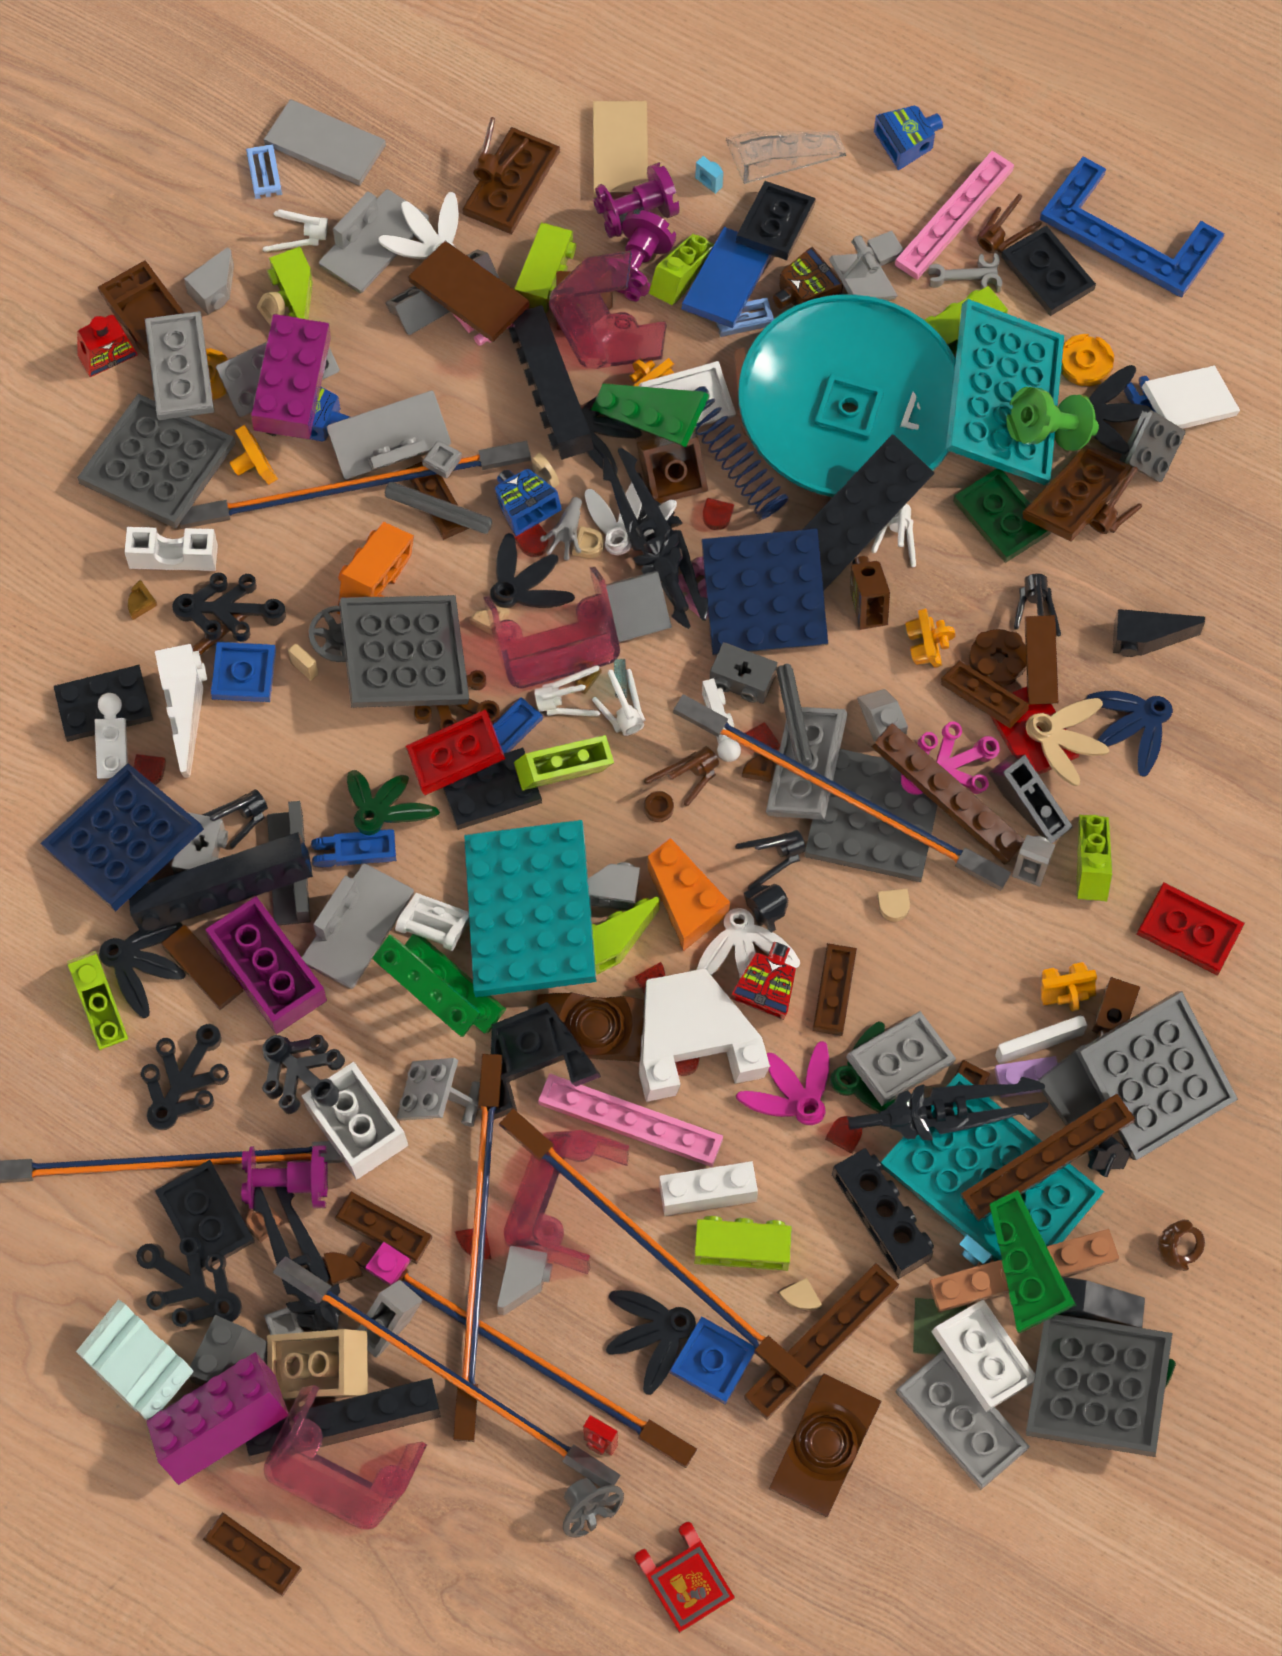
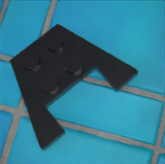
(532, 1043)

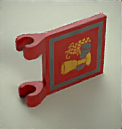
(688, 1583)

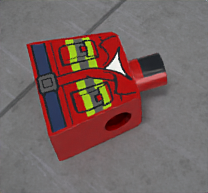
(103, 345)
(767, 982)

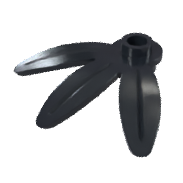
(1114, 412)
(607, 427)
(518, 589)
(131, 957)
(643, 1335)

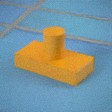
(252, 457)

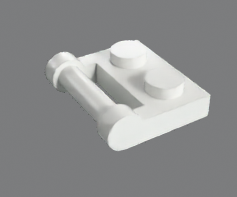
(435, 914)

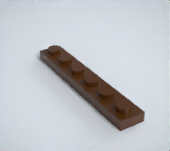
(948, 793)
(1049, 1155)
(825, 1337)

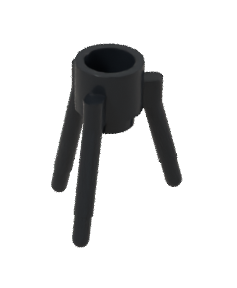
(1036, 592)
(248, 805)
(787, 845)

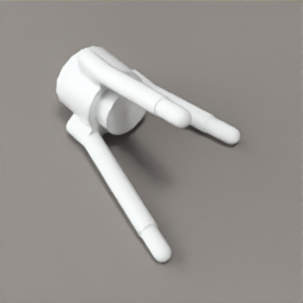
(313, 227)
(900, 523)
(550, 696)
(628, 719)

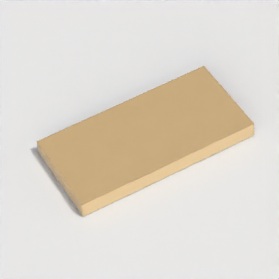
(620, 145)

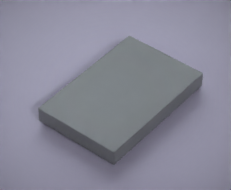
(901, 1058)

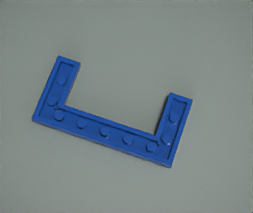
(1174, 274)

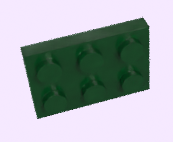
(997, 513)

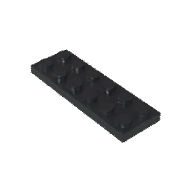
(866, 505)

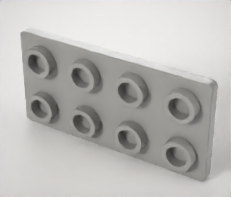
(357, 254)
(242, 374)
(388, 434)
(356, 924)

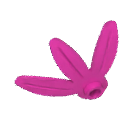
(799, 1099)

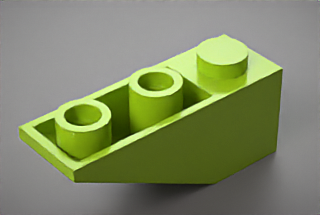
(680, 269)
(294, 280)
(1093, 858)
(620, 932)
(97, 1000)

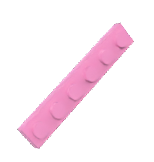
(954, 215)
(631, 1120)

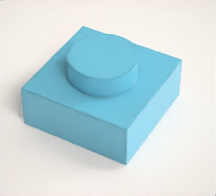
(709, 174)
(974, 1252)

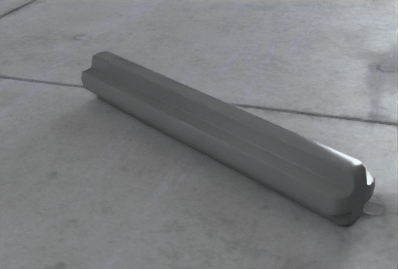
(438, 507)
(794, 714)

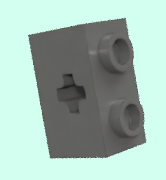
(757, 671)

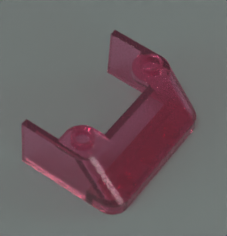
(591, 330)
(558, 650)
(527, 1222)
(305, 1474)

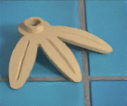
(1054, 737)

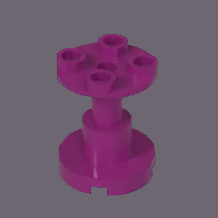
(646, 196)
(646, 236)
(297, 1177)

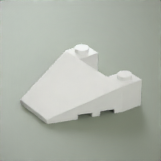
(183, 688)
(691, 1019)

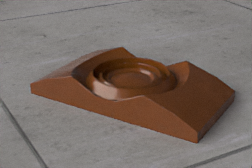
(138, 296)
(602, 1026)
(825, 1445)

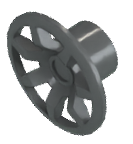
(334, 645)
(586, 1503)

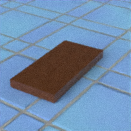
(508, 197)
(469, 291)
(1077, 493)

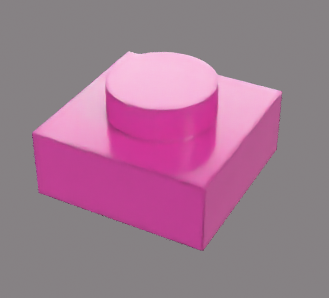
(387, 1264)

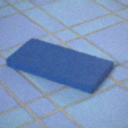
(725, 280)

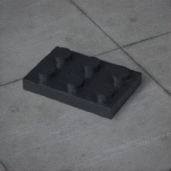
(775, 220)
(1048, 270)
(80, 698)
(490, 793)
(204, 1209)

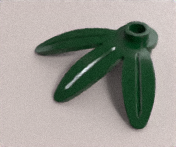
(379, 806)
(855, 1083)

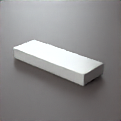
(1041, 1039)

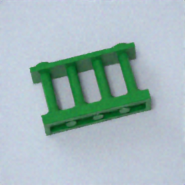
(438, 984)

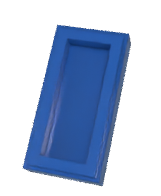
(516, 724)

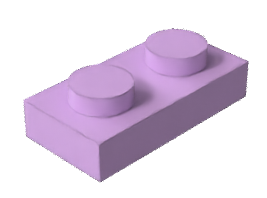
(1034, 1069)

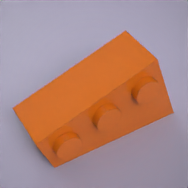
(376, 563)
(686, 892)

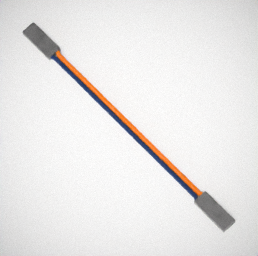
(219, 510)
(968, 860)
(22, 1169)
(320, 1290)

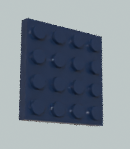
(765, 591)
(122, 836)

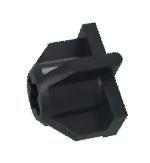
(768, 904)
(1108, 1156)

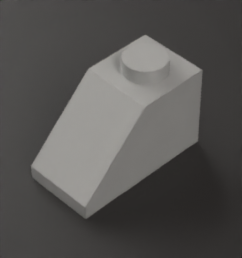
(212, 282)
(881, 710)
(1033, 859)
(615, 886)
(523, 1277)
(393, 1310)

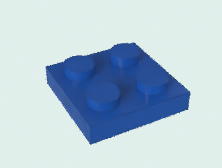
(243, 672)
(713, 1360)

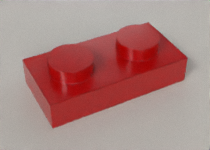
(600, 1436)

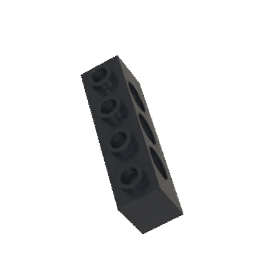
(900, 1256)

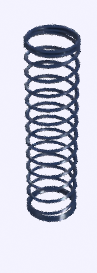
(772, 506)

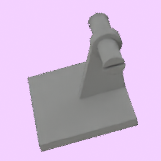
(862, 272)
(430, 1088)

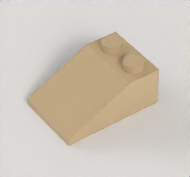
(320, 1358)

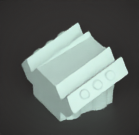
(134, 1361)

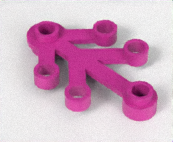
(951, 764)

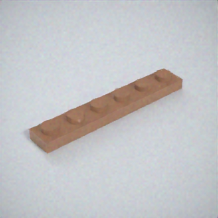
(990, 1280)

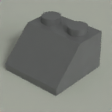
(222, 1348)

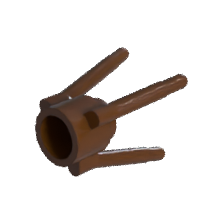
(487, 164)
(993, 235)
(1106, 518)
(698, 762)

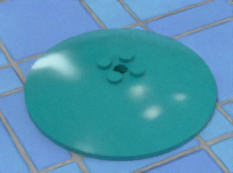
(836, 355)

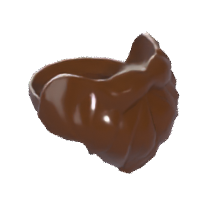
(1170, 1239)

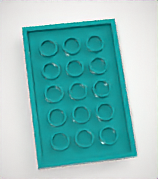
(992, 363)
(529, 908)
(960, 1159)

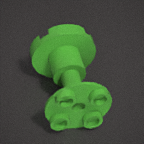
(1037, 416)

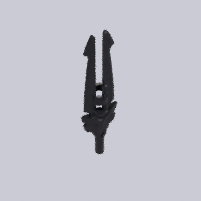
(658, 551)
(687, 571)
(913, 1114)
(310, 1313)

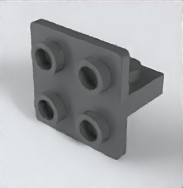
(1153, 445)

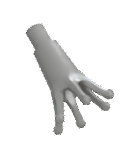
(566, 528)

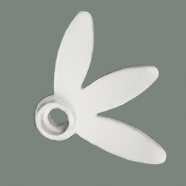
(424, 231)
(616, 531)
(741, 937)

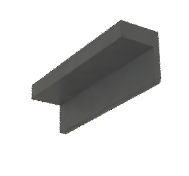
(418, 309)
(292, 900)

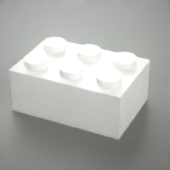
(358, 1123)

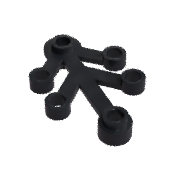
(225, 607)
(280, 1050)
(183, 1081)
(193, 1284)

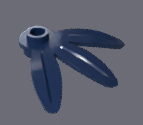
(1143, 716)

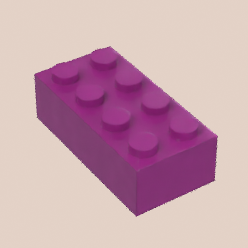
(291, 376)
(266, 965)
(216, 1418)

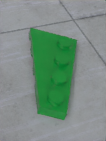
(657, 411)
(1031, 1274)

